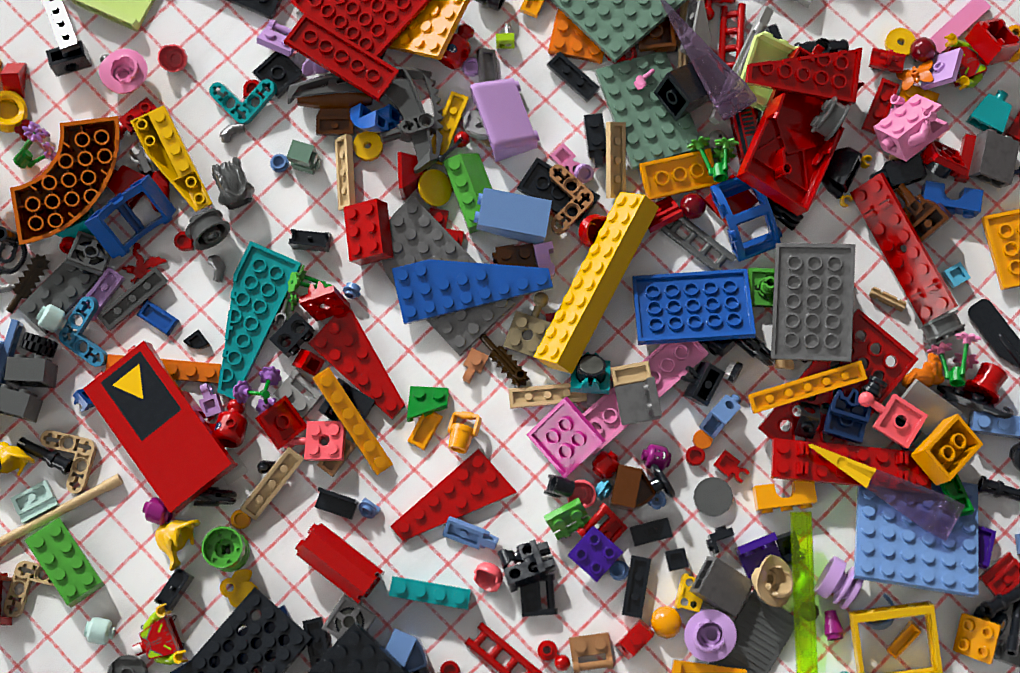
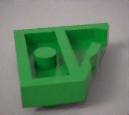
(426, 401)

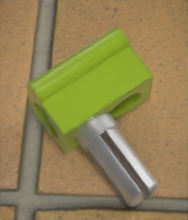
(506, 39)

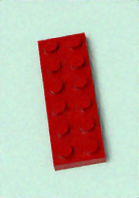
(341, 57)

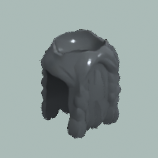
(232, 184)

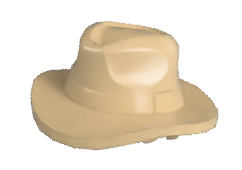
(773, 581)

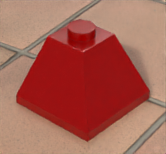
(407, 178)

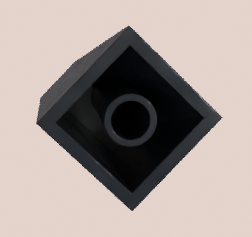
(681, 91)

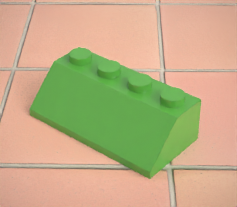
(467, 181)

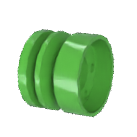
(216, 543)

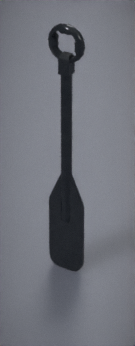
(996, 331)

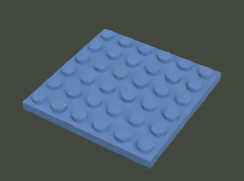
(903, 554)

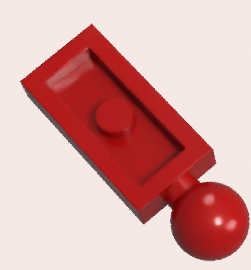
(140, 109)

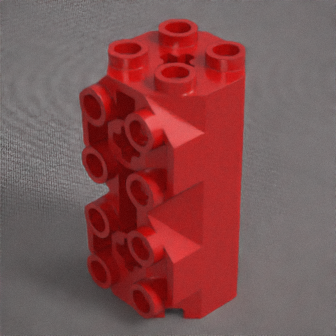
(339, 562)

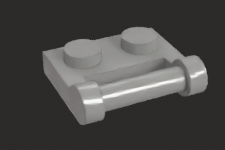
(297, 399)

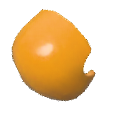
(666, 622)

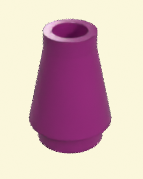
(833, 627)

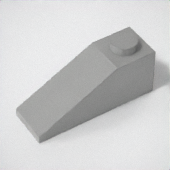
(697, 20)

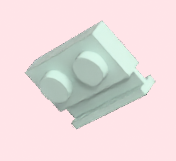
(34, 501)

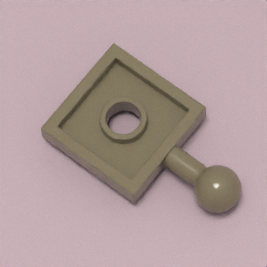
(524, 322)

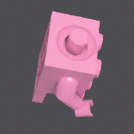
(909, 126)

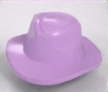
(710, 635)

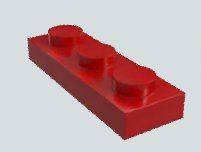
(880, 105)

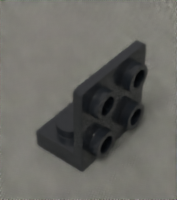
(361, 402)

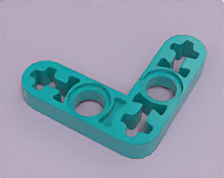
(246, 105)

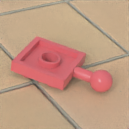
(886, 422)
(314, 433)

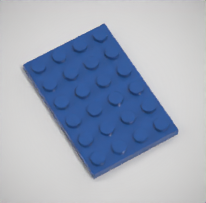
(693, 307)

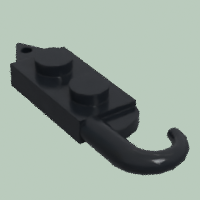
(974, 401)

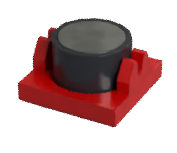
(943, 160)

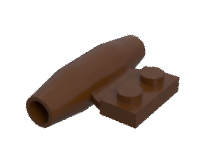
(334, 111)

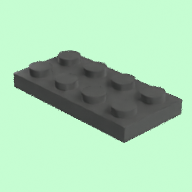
(60, 289)

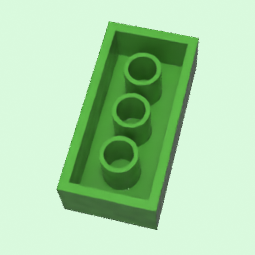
(64, 562)

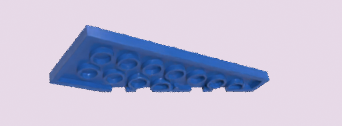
(446, 287)

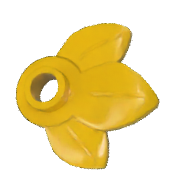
(241, 585)

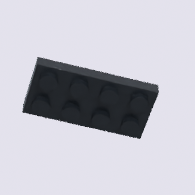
(539, 185)

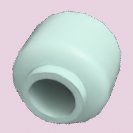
(51, 318)
(99, 631)

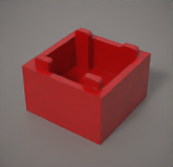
(993, 41)

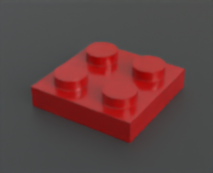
(281, 422)

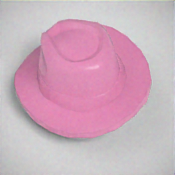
(123, 71)

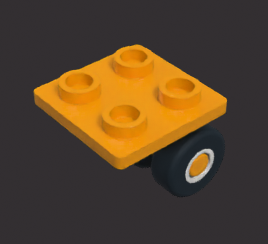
(979, 636)

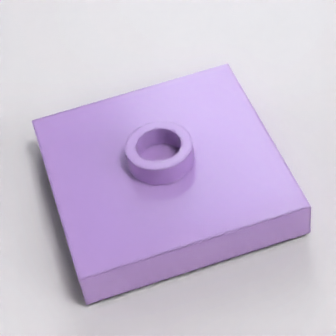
(944, 68)

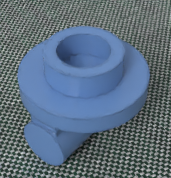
(368, 508)

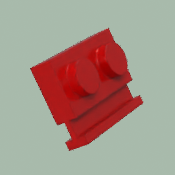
(666, 214)
(1002, 575)

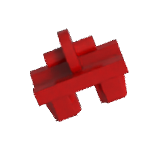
(887, 60)

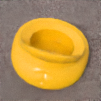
(12, 111)

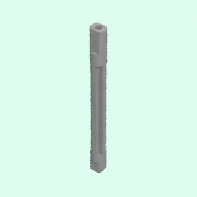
(758, 27)

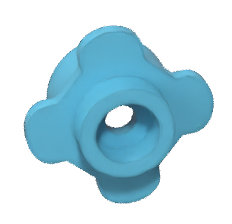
(603, 489)

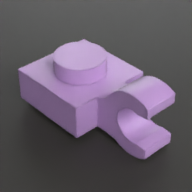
(210, 404)

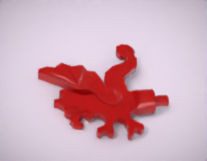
(142, 267)

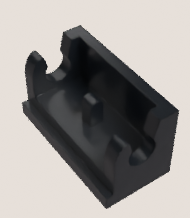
(310, 240)
(174, 589)

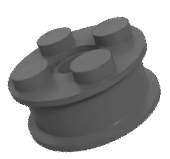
(830, 118)
(207, 229)
(942, 328)

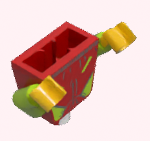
(972, 65)
(160, 639)

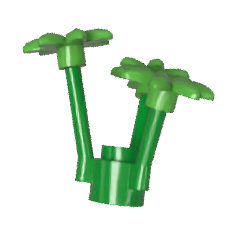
(720, 169)

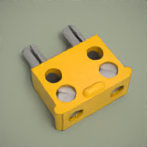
(685, 597)

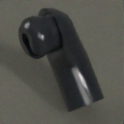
(264, 466)

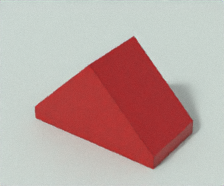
(14, 78)

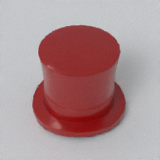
(987, 381)

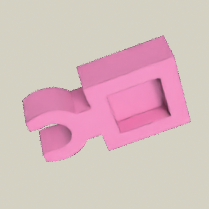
(564, 157)

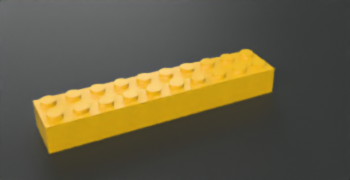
(596, 282)

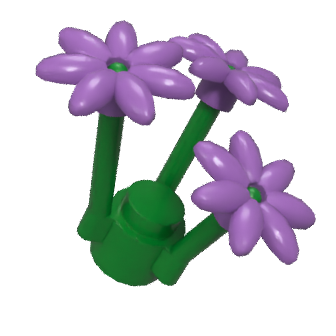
(24, 157)

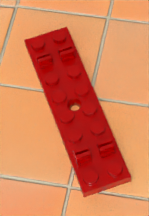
(914, 266)
(801, 463)

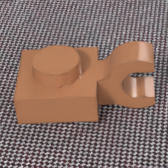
(474, 363)

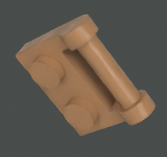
(591, 645)

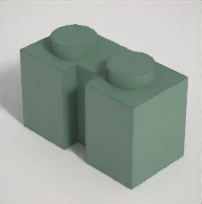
(303, 157)

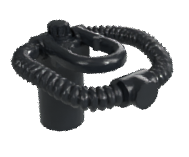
(11, 238)

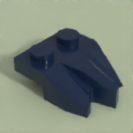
(846, 417)

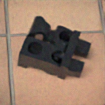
(531, 565)

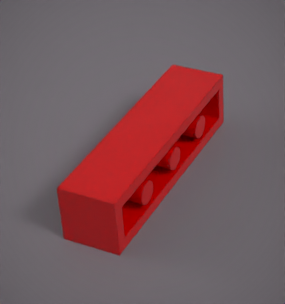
(966, 153)

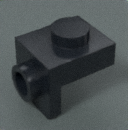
(720, 533)
(784, 546)

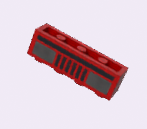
(743, 129)

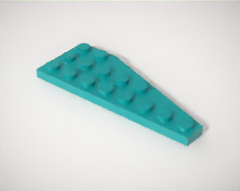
(256, 298)

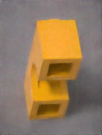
(767, 499)

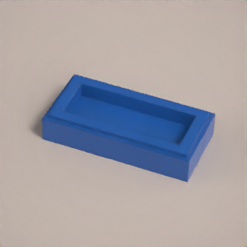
(157, 317)

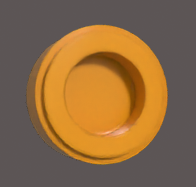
(240, 519)

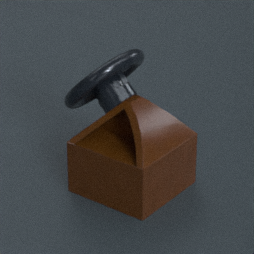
(635, 490)

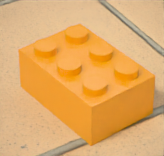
(946, 449)

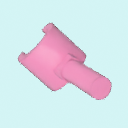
(640, 81)

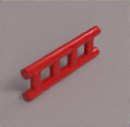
(724, 31)
(501, 645)

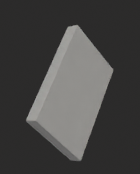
(931, 404)

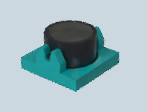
(591, 375)

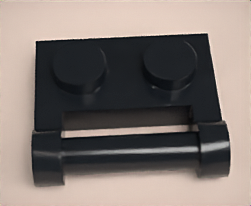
(532, 599)

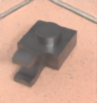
(144, 166)

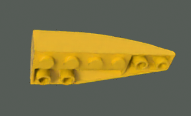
(169, 153)

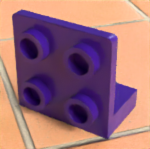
(754, 552)
(595, 553)

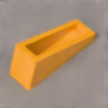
(904, 639)

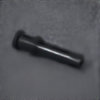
(52, 459)
(997, 488)
(1000, 603)

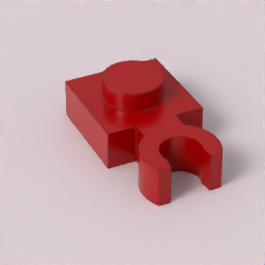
(728, 465)

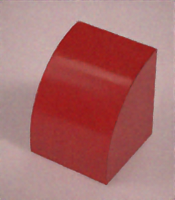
(308, 362)

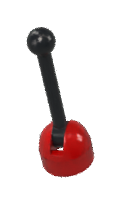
(457, 143)

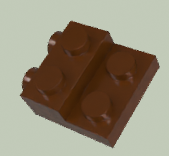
(660, 39)
(515, 255)

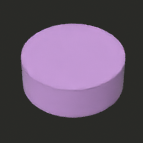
(470, 67)
(584, 173)

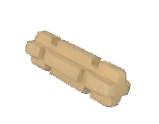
(887, 299)

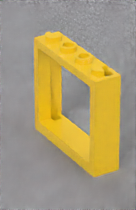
(897, 611)

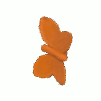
(911, 76)

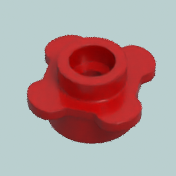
(18, 129)

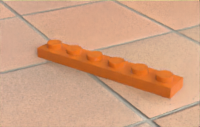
(183, 370)

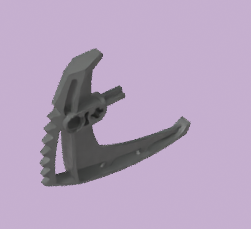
(407, 101)

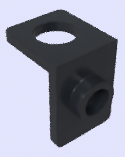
(808, 421)

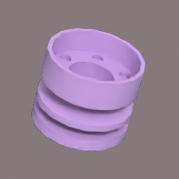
(836, 581)

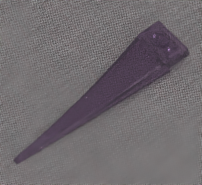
(723, 86)

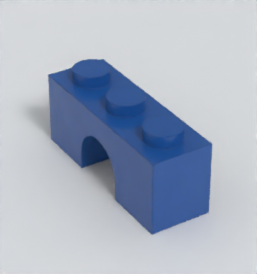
(967, 205)

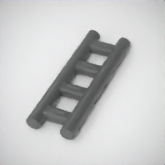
(700, 255)

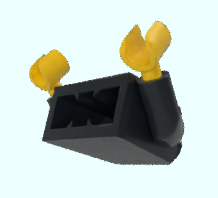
(842, 172)

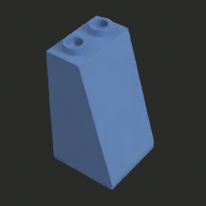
(513, 215)

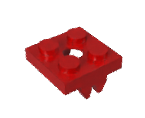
(332, 299)

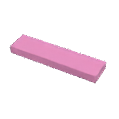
(960, 23)

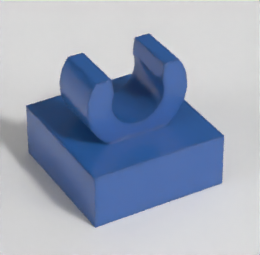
(82, 399)

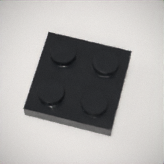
(280, 70)

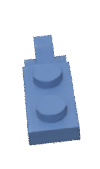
(469, 534)

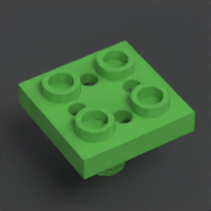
(763, 279)

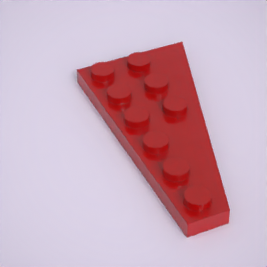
(811, 75)
(351, 353)
(463, 491)

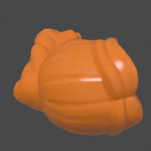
(929, 375)

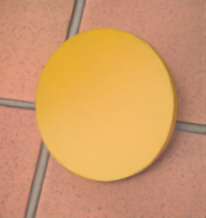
(434, 187)

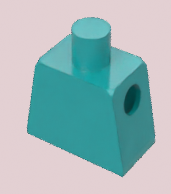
(991, 113)

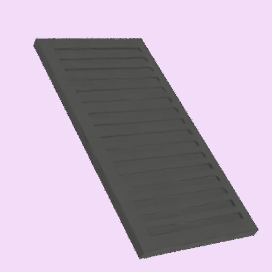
(759, 636)

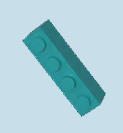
(430, 593)

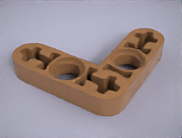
(575, 195)

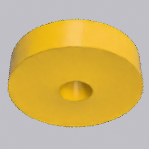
(899, 34)
(371, 153)

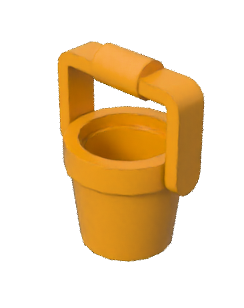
(461, 434)

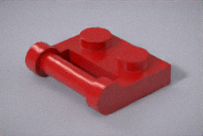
(611, 528)

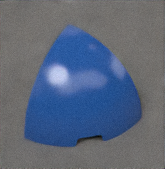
(377, 120)

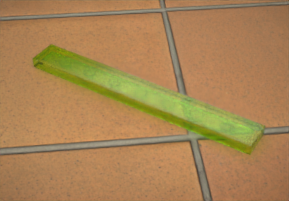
(803, 592)

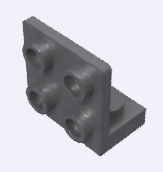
(638, 402)

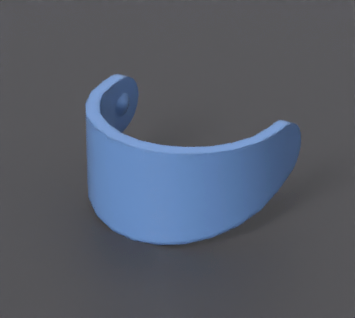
(880, 626)

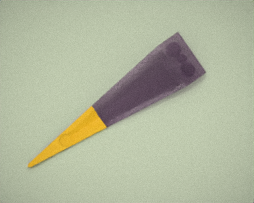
(923, 506)

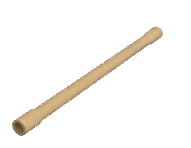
(105, 486)

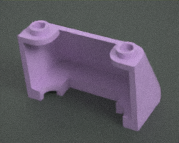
(504, 117)

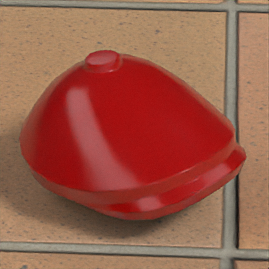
(590, 227)

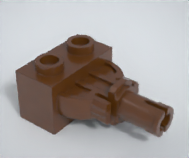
(924, 215)

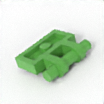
(566, 515)

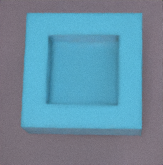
(956, 275)

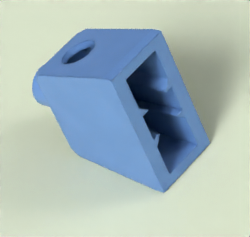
(724, 412)

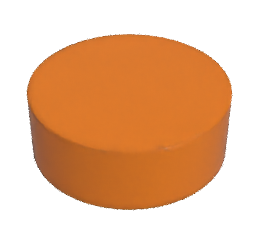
(702, 440)

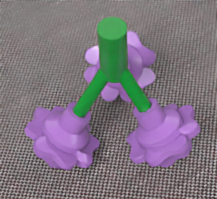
(243, 391)

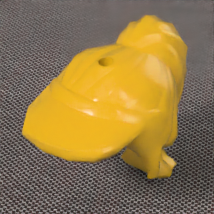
(13, 458)
(173, 538)

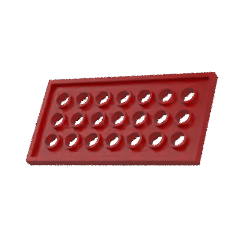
(876, 362)

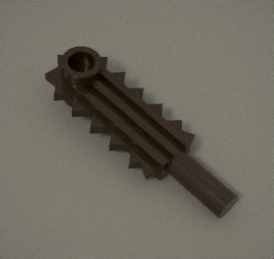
(31, 276)
(509, 366)

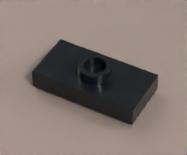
(651, 532)

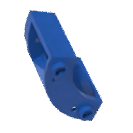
(105, 235)
(757, 245)

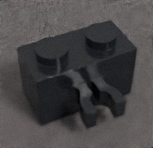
(703, 383)

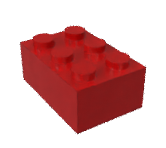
(368, 232)

